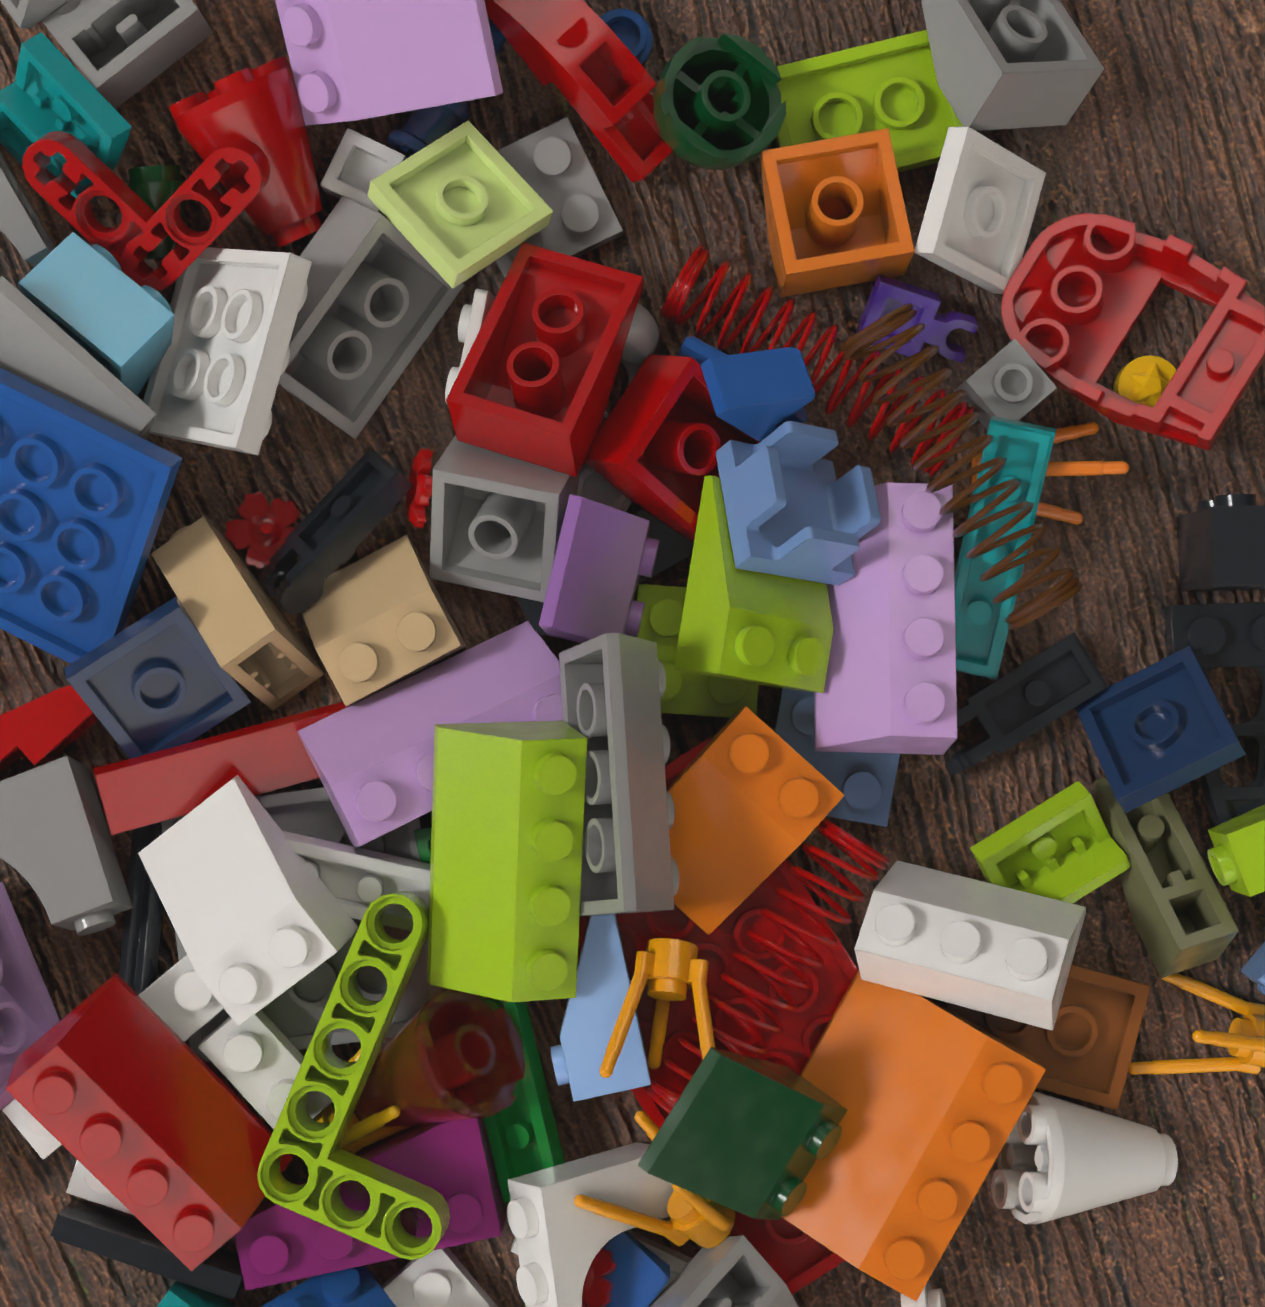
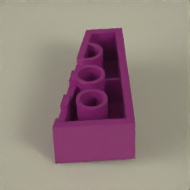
(444, 1155)

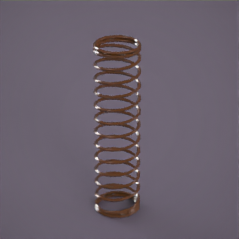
(853, 350)

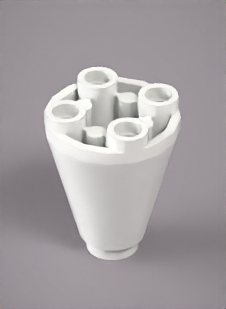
(1077, 1160)

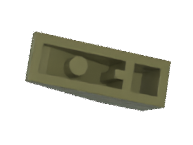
(1167, 884)

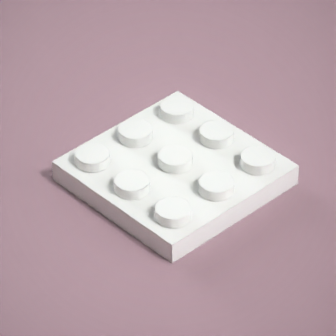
(227, 347)

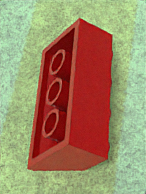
(147, 1120)

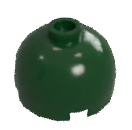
(719, 102)

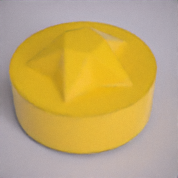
(1144, 379)

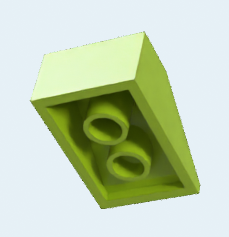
(749, 621)

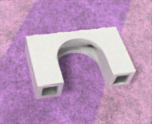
(559, 1238)

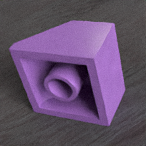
(597, 572)

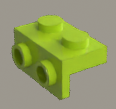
(1053, 849)

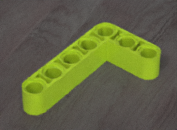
(344, 1083)

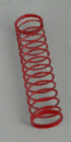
(675, 303)
(666, 1095)

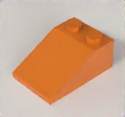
(740, 816)

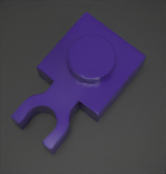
(891, 294)

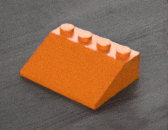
(919, 1133)

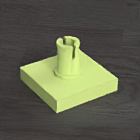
(460, 204)

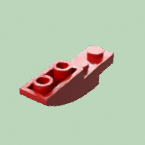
(592, 70)

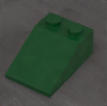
(745, 1135)

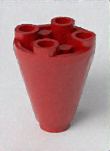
(266, 111)

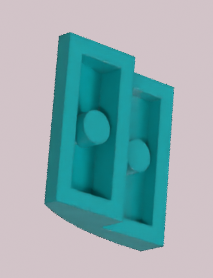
(57, 97)

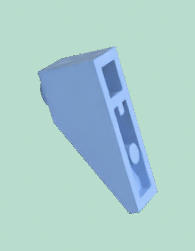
(592, 1017)

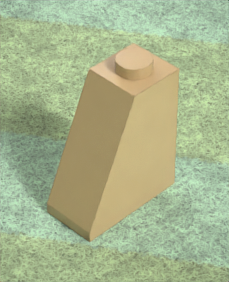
(235, 614)

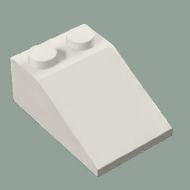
(243, 901)

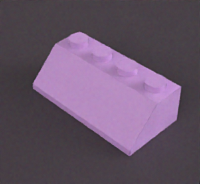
(894, 634)
(382, 749)

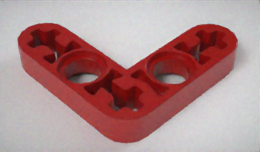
(140, 225)

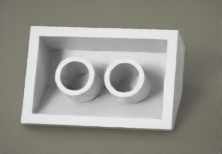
(969, 943)

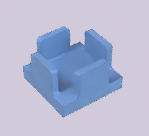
(790, 510)

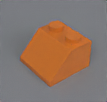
(835, 213)

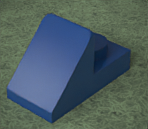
(759, 389)

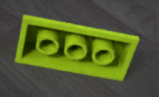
(506, 859)

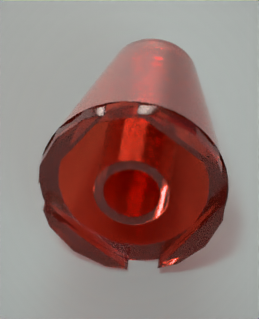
(447, 1063)

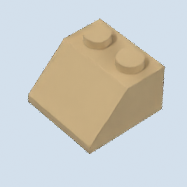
(380, 622)

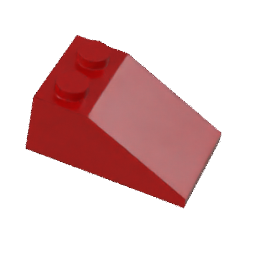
(545, 359)
(663, 441)

